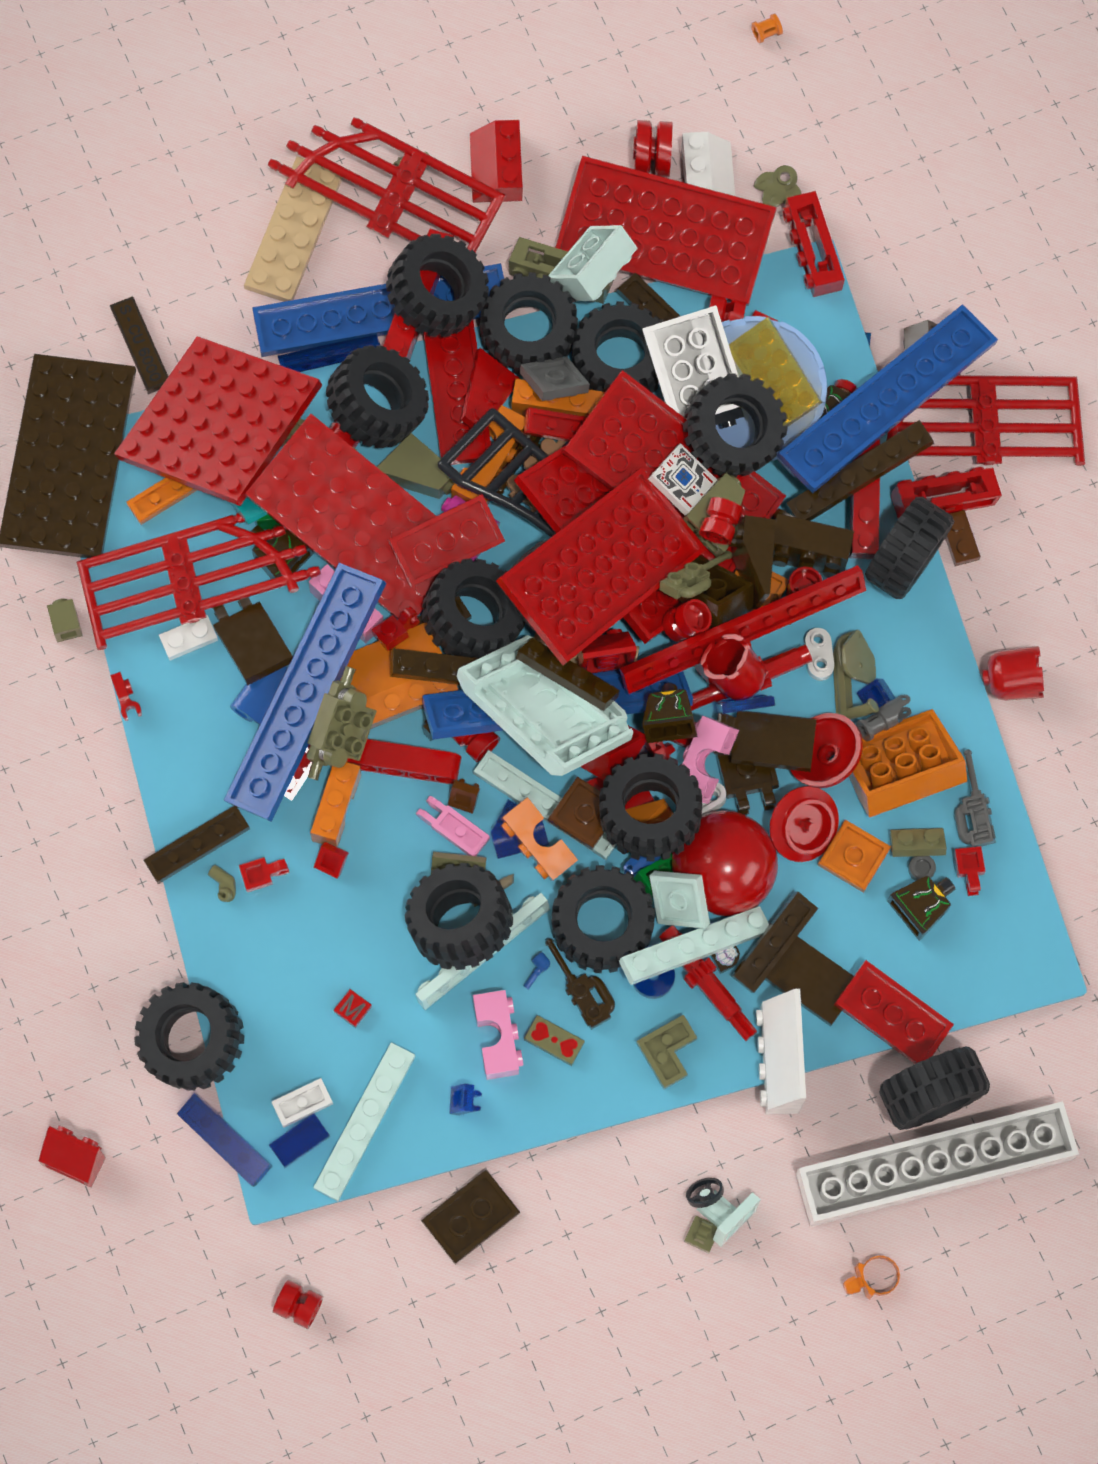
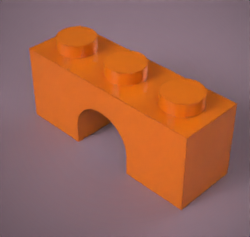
(334, 804)
(521, 823)

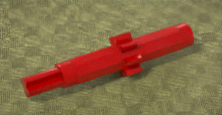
(774, 668)
(702, 975)

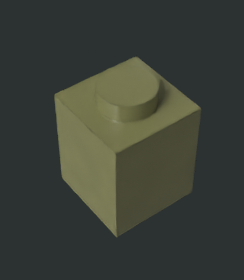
(64, 620)

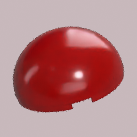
(734, 862)

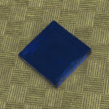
(753, 702)

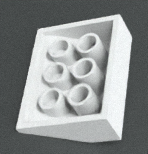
(689, 355)
(782, 1054)

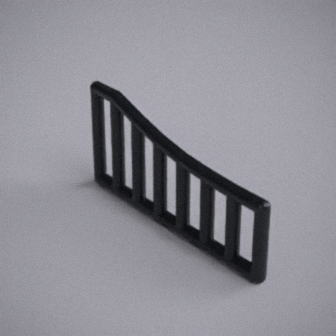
(490, 491)

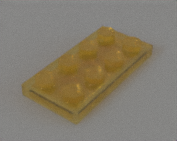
(766, 356)

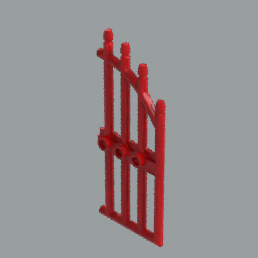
(399, 190)
(987, 425)
(183, 577)

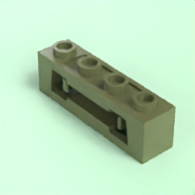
(525, 261)

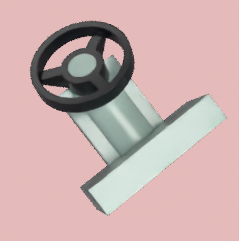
(719, 1210)

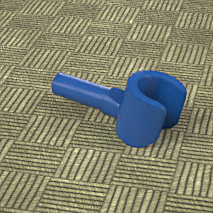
(542, 964)

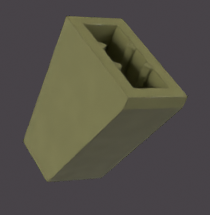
(416, 468)
(725, 487)

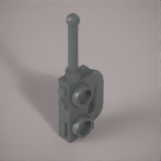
(978, 809)

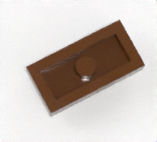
(961, 540)

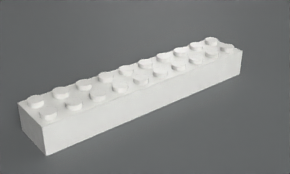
(936, 1163)

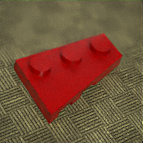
(488, 388)

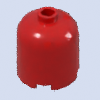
(733, 667)
(1015, 674)

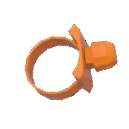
(854, 1285)

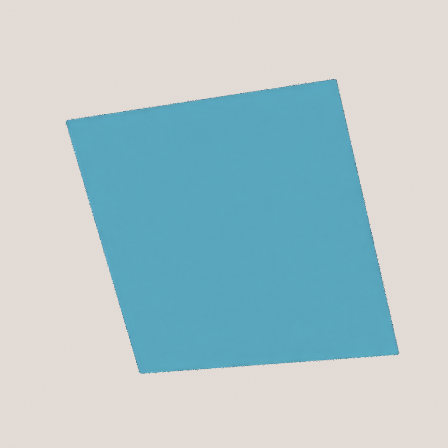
(311, 937)

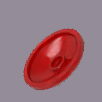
(837, 737)

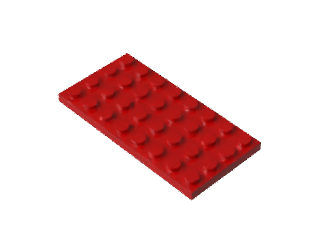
(680, 229)
(639, 430)
(561, 494)
(342, 509)
(601, 566)

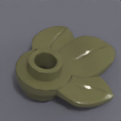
(774, 188)

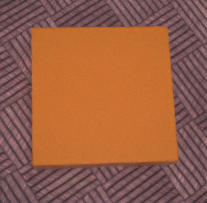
(854, 856)

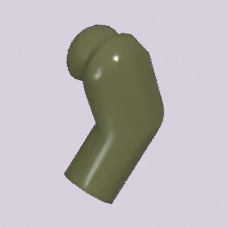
(226, 882)

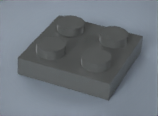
(554, 378)

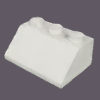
(707, 162)

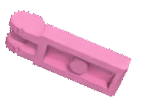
(455, 828)

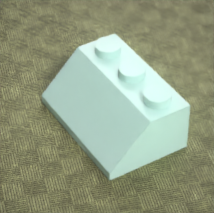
(594, 261)

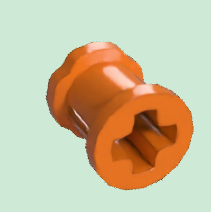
(767, 28)

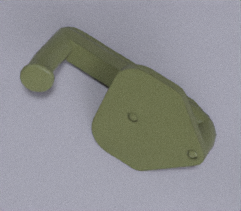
(854, 661)

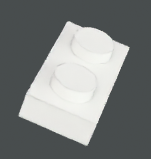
(188, 638)
(302, 1103)

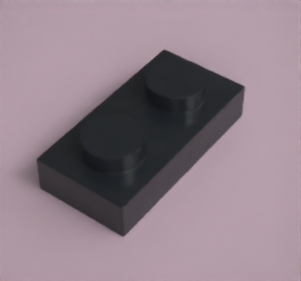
(728, 418)

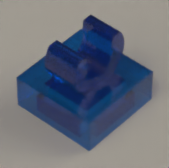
(462, 1099)

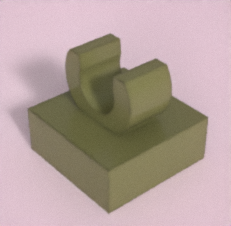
(701, 1234)

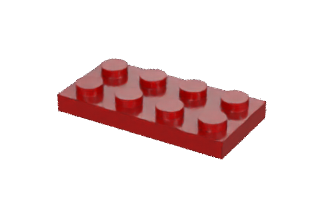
(446, 539)
(893, 1013)

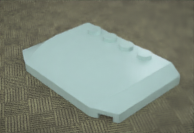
(540, 714)

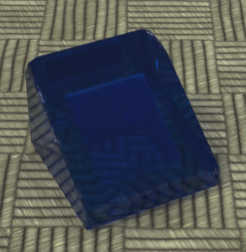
(878, 691)

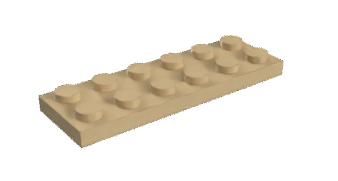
(291, 236)

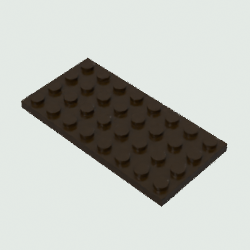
(66, 456)

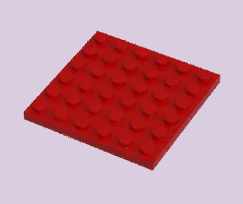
(218, 420)

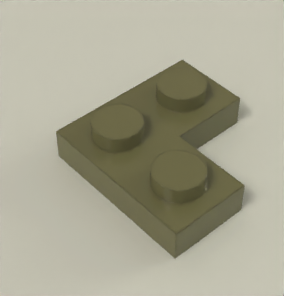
(660, 1050)

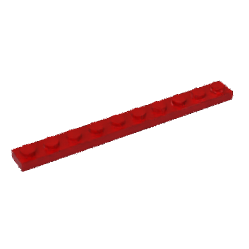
(749, 626)

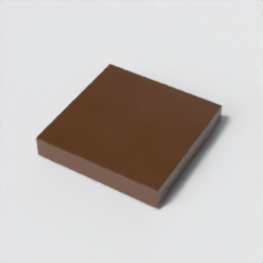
(579, 814)

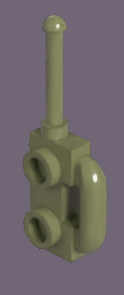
(692, 579)

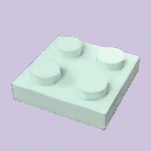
(679, 899)

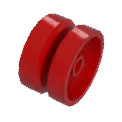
(653, 148)

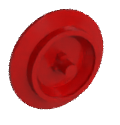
(804, 824)

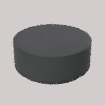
(921, 866)

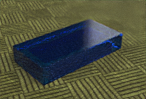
(299, 1140)

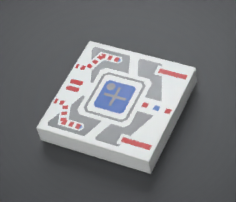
(682, 479)

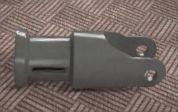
(887, 717)

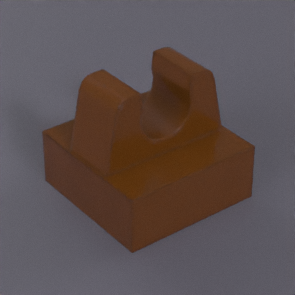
(464, 796)

